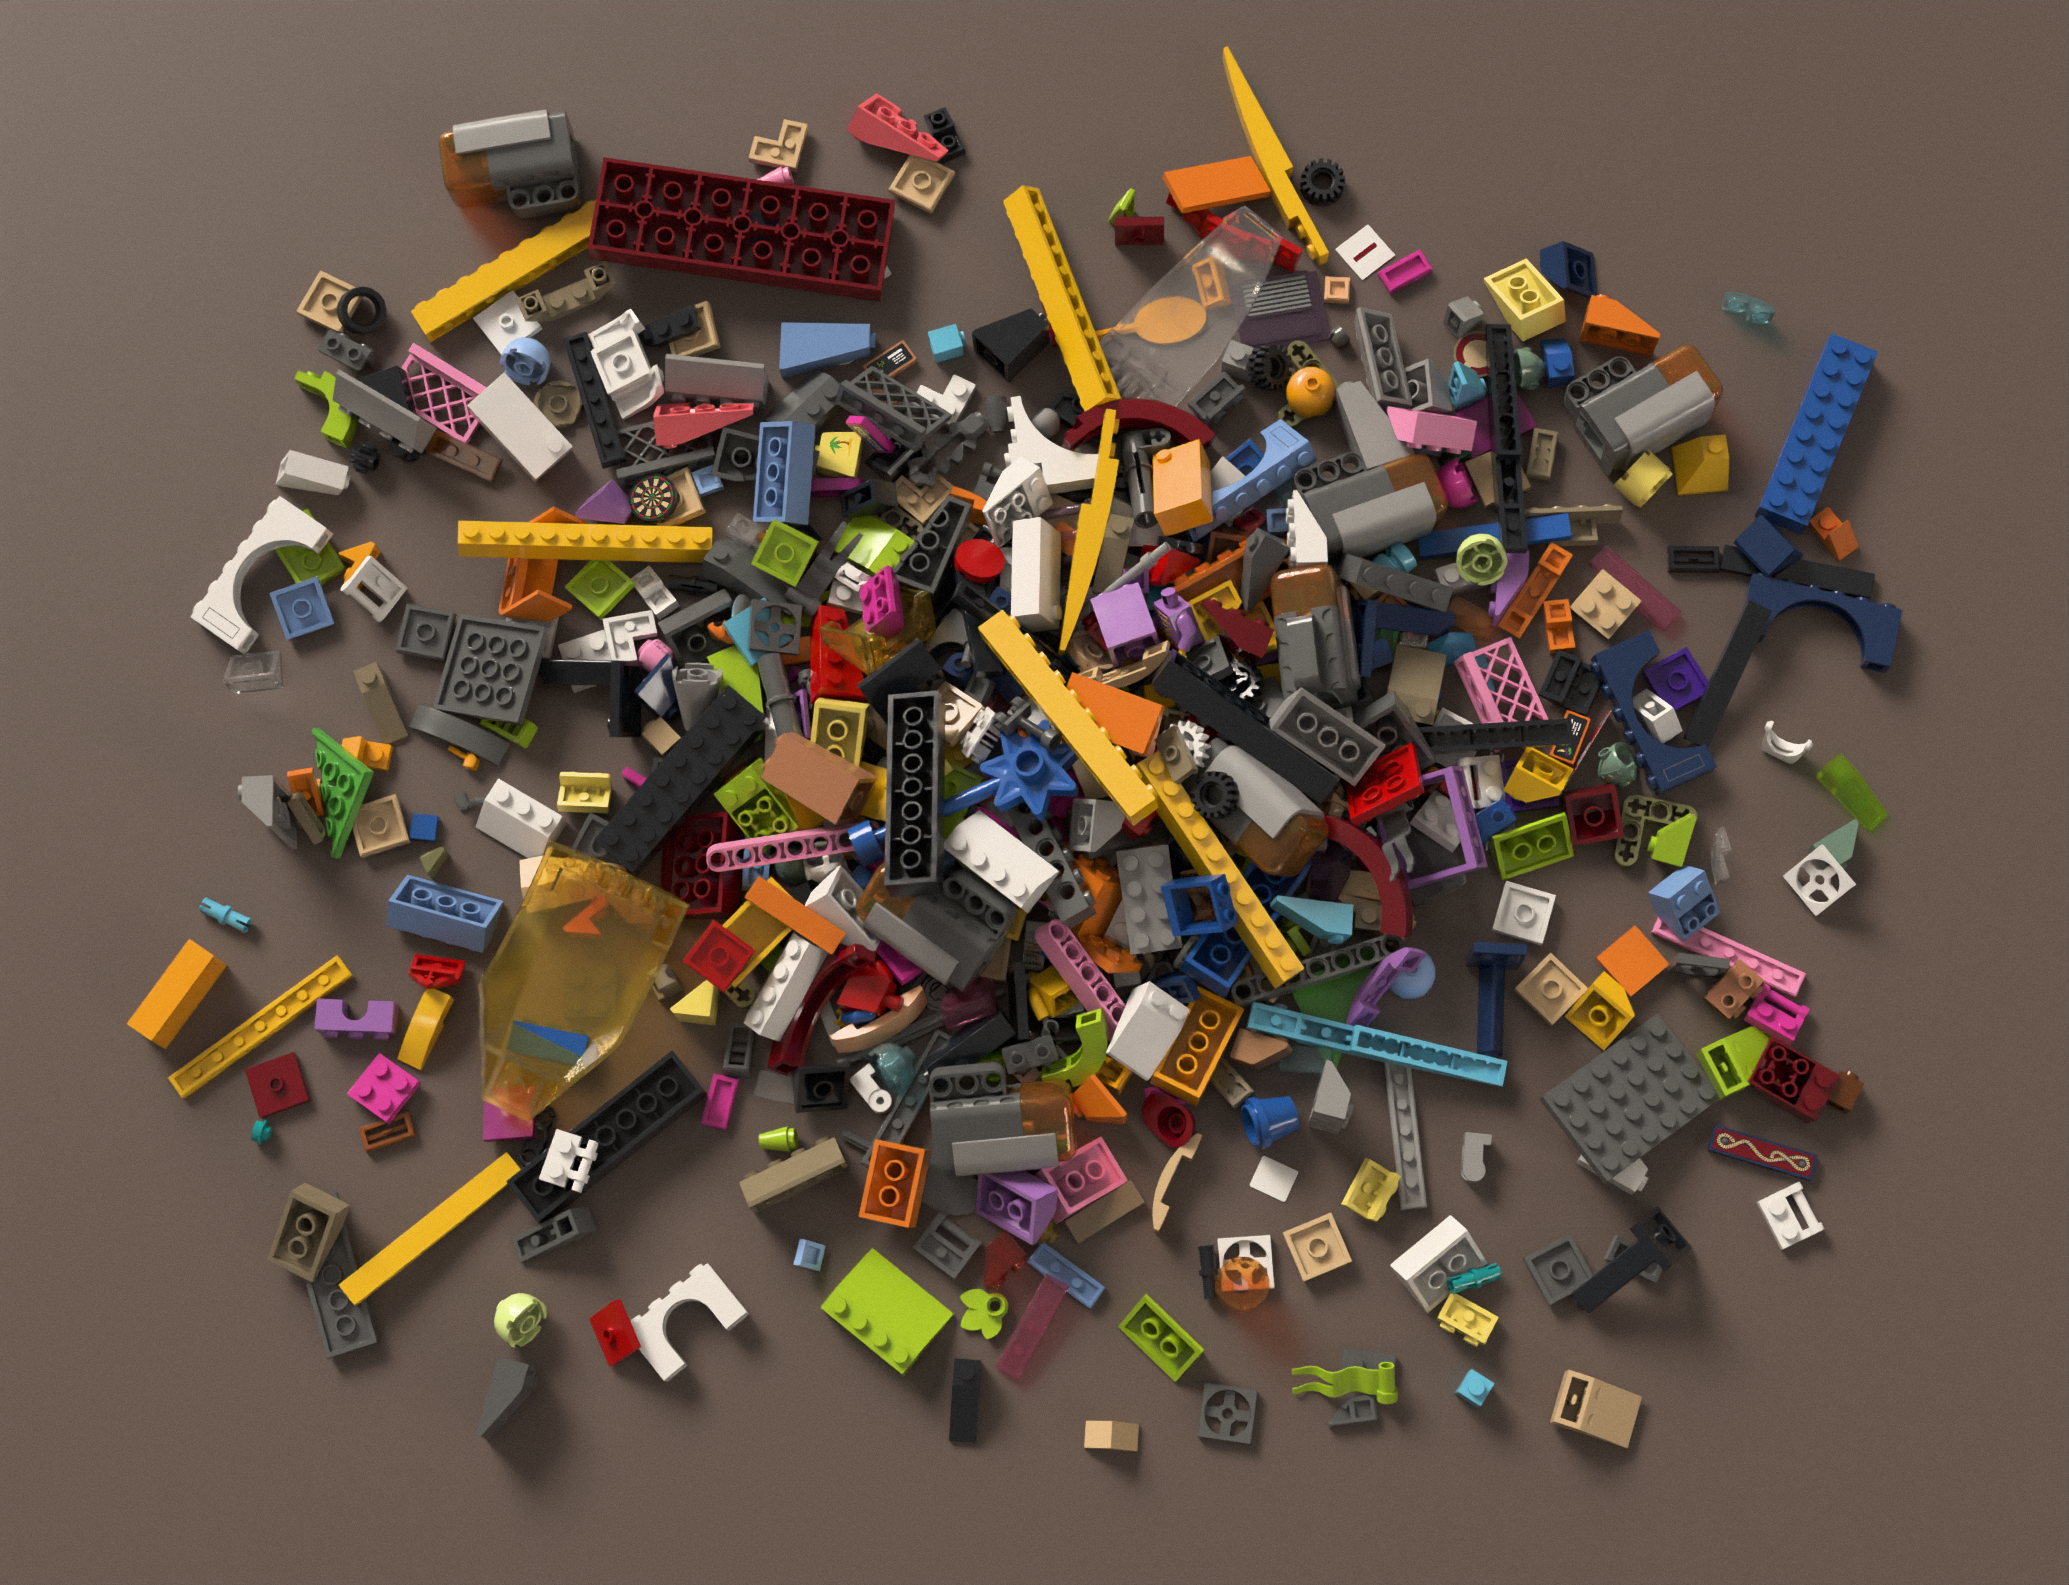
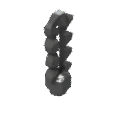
(969, 432)

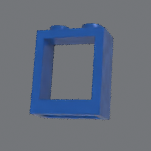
(1182, 921)

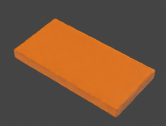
(1216, 184)
(1125, 716)

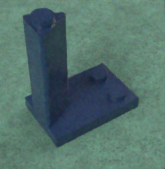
(1374, 614)
(1492, 961)

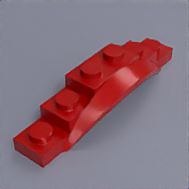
(1205, 222)

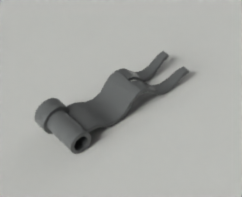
(820, 574)
(1396, 828)

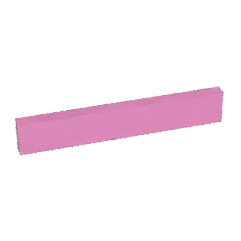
(1708, 943)

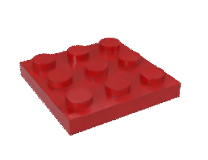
(1385, 785)

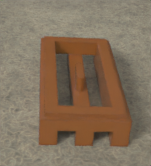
(391, 1141)

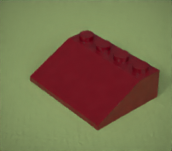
(687, 873)

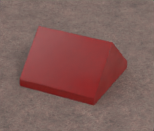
(1169, 566)

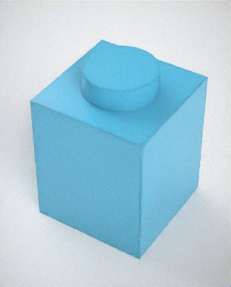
(946, 343)
(1474, 1388)

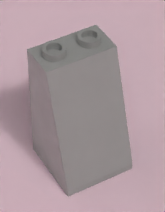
(1367, 426)

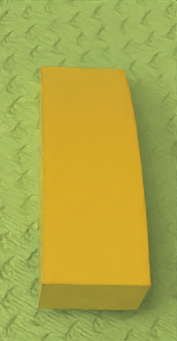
(425, 1027)

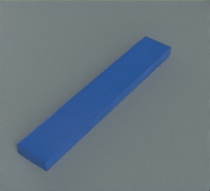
(1538, 531)

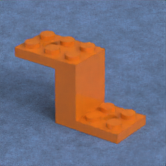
(1105, 886)

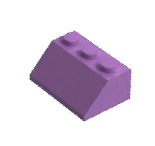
(1017, 1203)

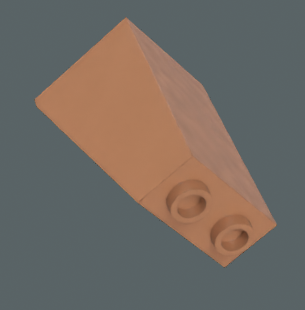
(818, 778)

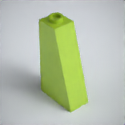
(740, 677)

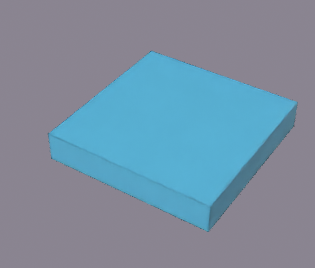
(738, 630)

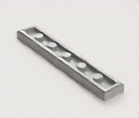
(1405, 1137)

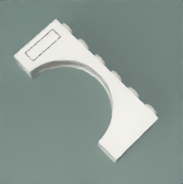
(280, 527)

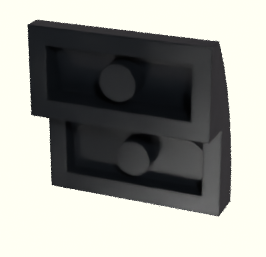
(1570, 684)

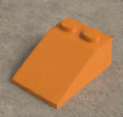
(1617, 327)

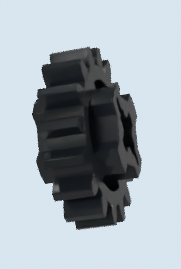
(1245, 680)

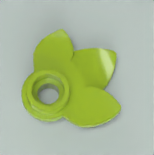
(980, 1314)

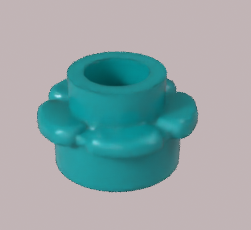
(261, 1132)

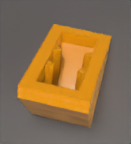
(1114, 1075)

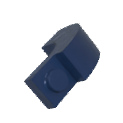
(1176, 985)

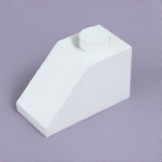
(1656, 716)

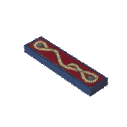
(1762, 1152)

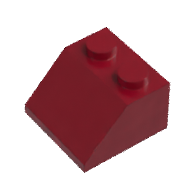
(1593, 814)

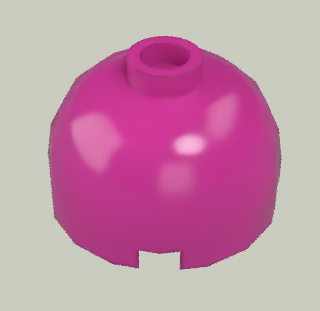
(1457, 485)

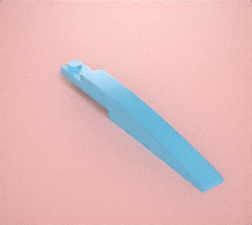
(1377, 1045)

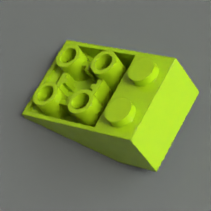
(756, 804)
(1732, 1060)

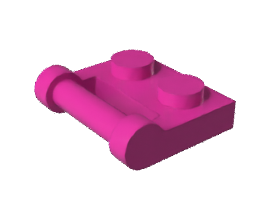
(1774, 1020)

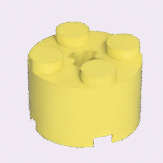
(1643, 479)

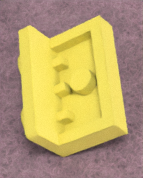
(584, 792)
(1371, 1190)
(1466, 1318)

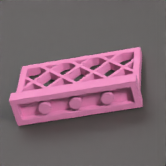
(453, 376)
(1483, 697)

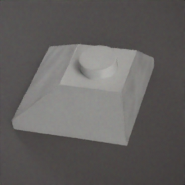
(1428, 388)
(1093, 824)

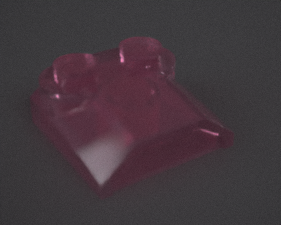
(970, 1005)

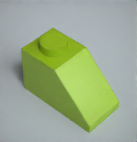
(1673, 841)

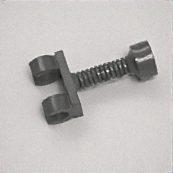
(1022, 710)

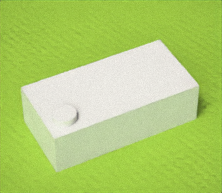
(519, 427)
(1036, 575)

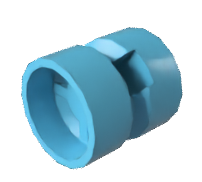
(1397, 557)

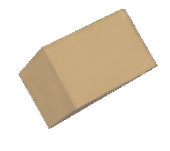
(1111, 1435)

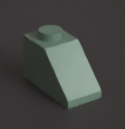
(1839, 844)

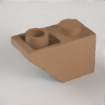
(1258, 1051)

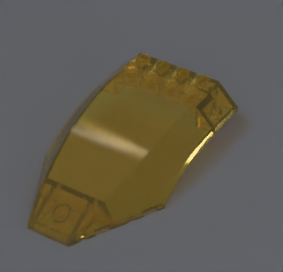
(574, 964)

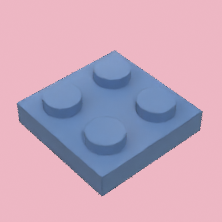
(302, 608)

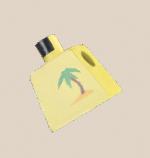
(839, 454)

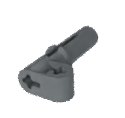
(1138, 454)
(778, 694)

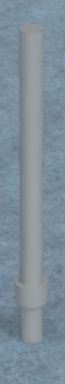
(1147, 561)

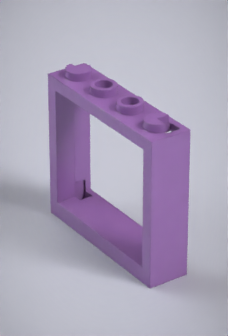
(1466, 826)

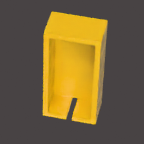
(758, 931)

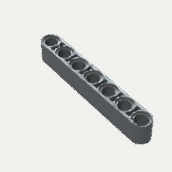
(1327, 962)

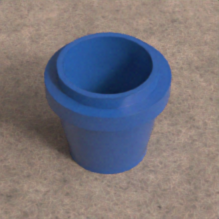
(1268, 1119)

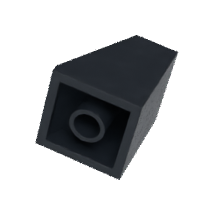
(1012, 341)

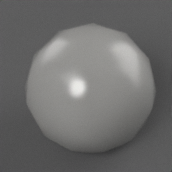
(1046, 422)

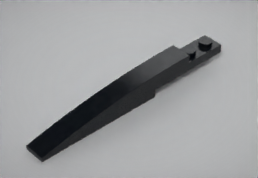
(1505, 438)
(1498, 735)

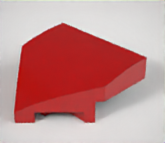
(436, 971)

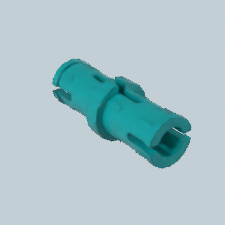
(1474, 1278)

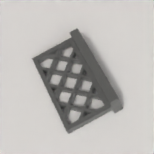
(889, 417)
(664, 466)

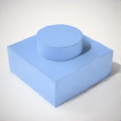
(706, 482)
(809, 1255)

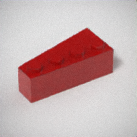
(829, 672)

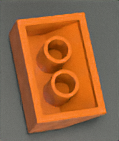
(895, 1183)

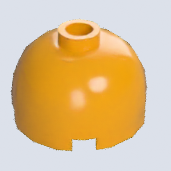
(1310, 392)

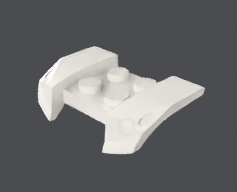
(625, 365)

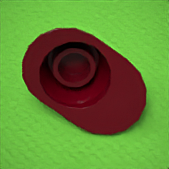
(1168, 1119)

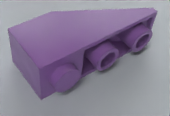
(1509, 585)

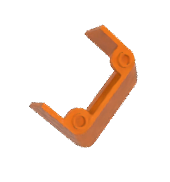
(530, 582)

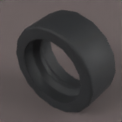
(377, 300)

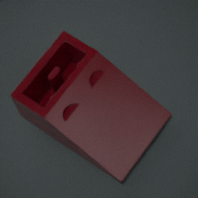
(1241, 635)
(1793, 1080)

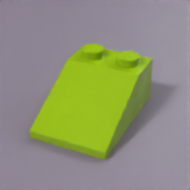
(878, 546)

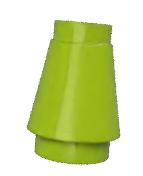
(780, 1139)

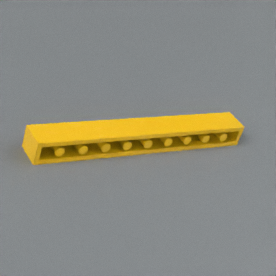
(507, 273)
(1061, 298)
(583, 541)
(1068, 717)
(1211, 858)

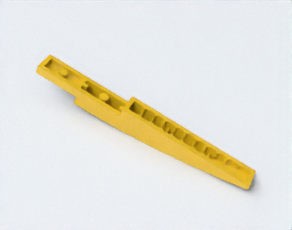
(1272, 160)
(1091, 528)

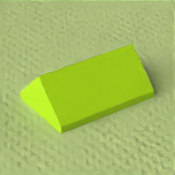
(1531, 846)
(1161, 1338)

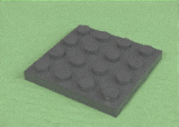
(491, 669)

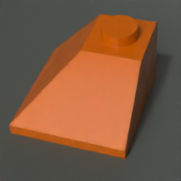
(1097, 1103)

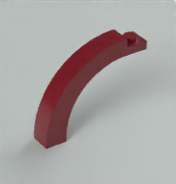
(1139, 415)
(1395, 895)
(834, 971)

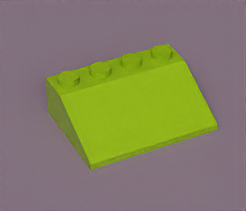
(887, 1311)

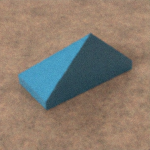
(1454, 645)

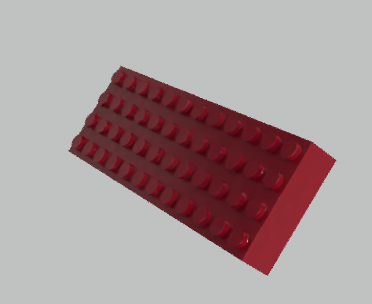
(694, 222)

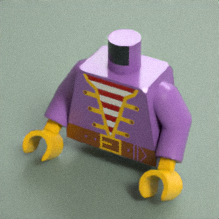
(1176, 621)

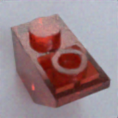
(1000, 1258)

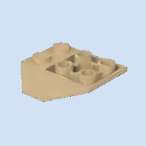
(1596, 1408)

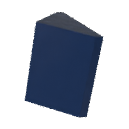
(1767, 546)

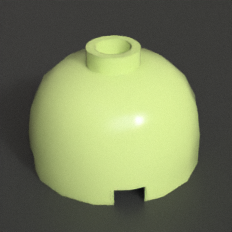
(1481, 559)
(518, 1318)

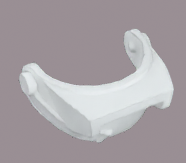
(849, 570)
(1782, 749)

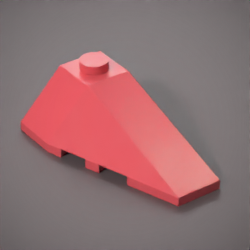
(882, 125)
(681, 423)

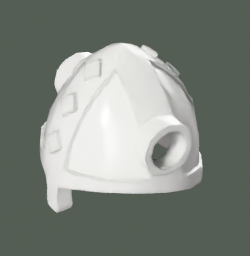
(820, 867)

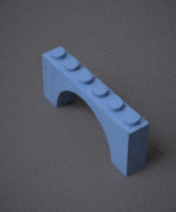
(1283, 457)

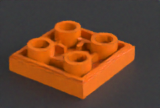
(1632, 961)

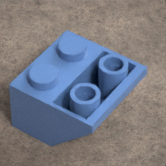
(1685, 901)

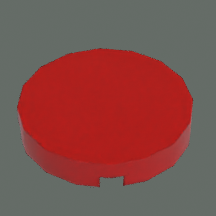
(979, 560)

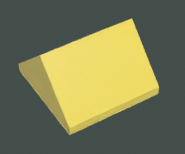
(699, 1005)

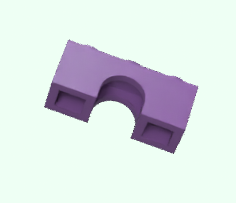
(379, 1020)

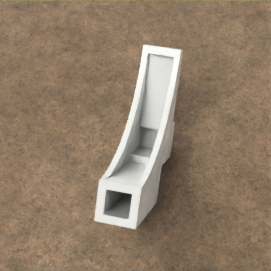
(1060, 467)

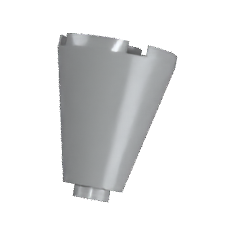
(695, 690)

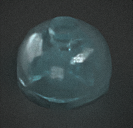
(893, 1065)

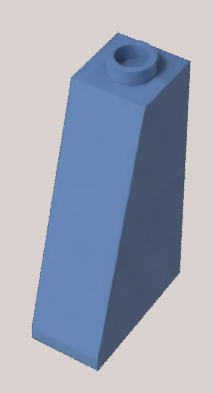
(822, 345)

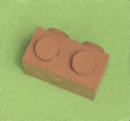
(1734, 989)

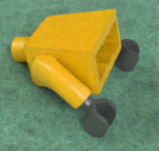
(1049, 997)

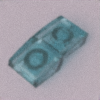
(1756, 309)

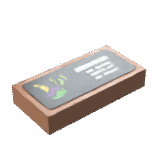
(892, 360)

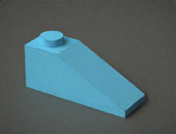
(1465, 386)
(1320, 918)

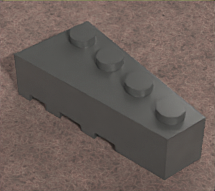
(930, 555)

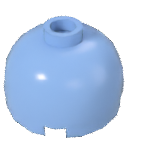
(525, 361)
(1416, 983)

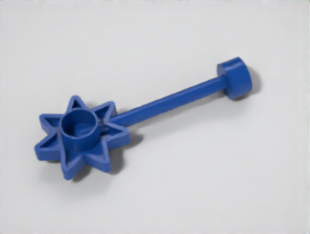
(1020, 775)

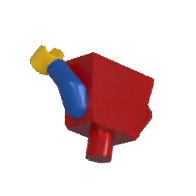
(868, 995)

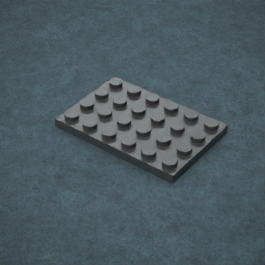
(1630, 1098)

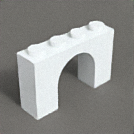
(702, 1287)

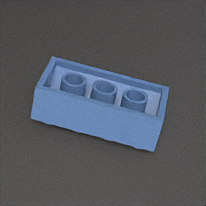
(784, 472)
(444, 913)

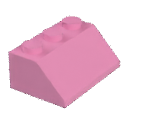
(1432, 430)

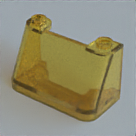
(872, 651)

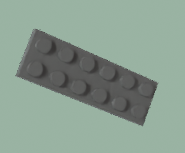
(339, 1321)

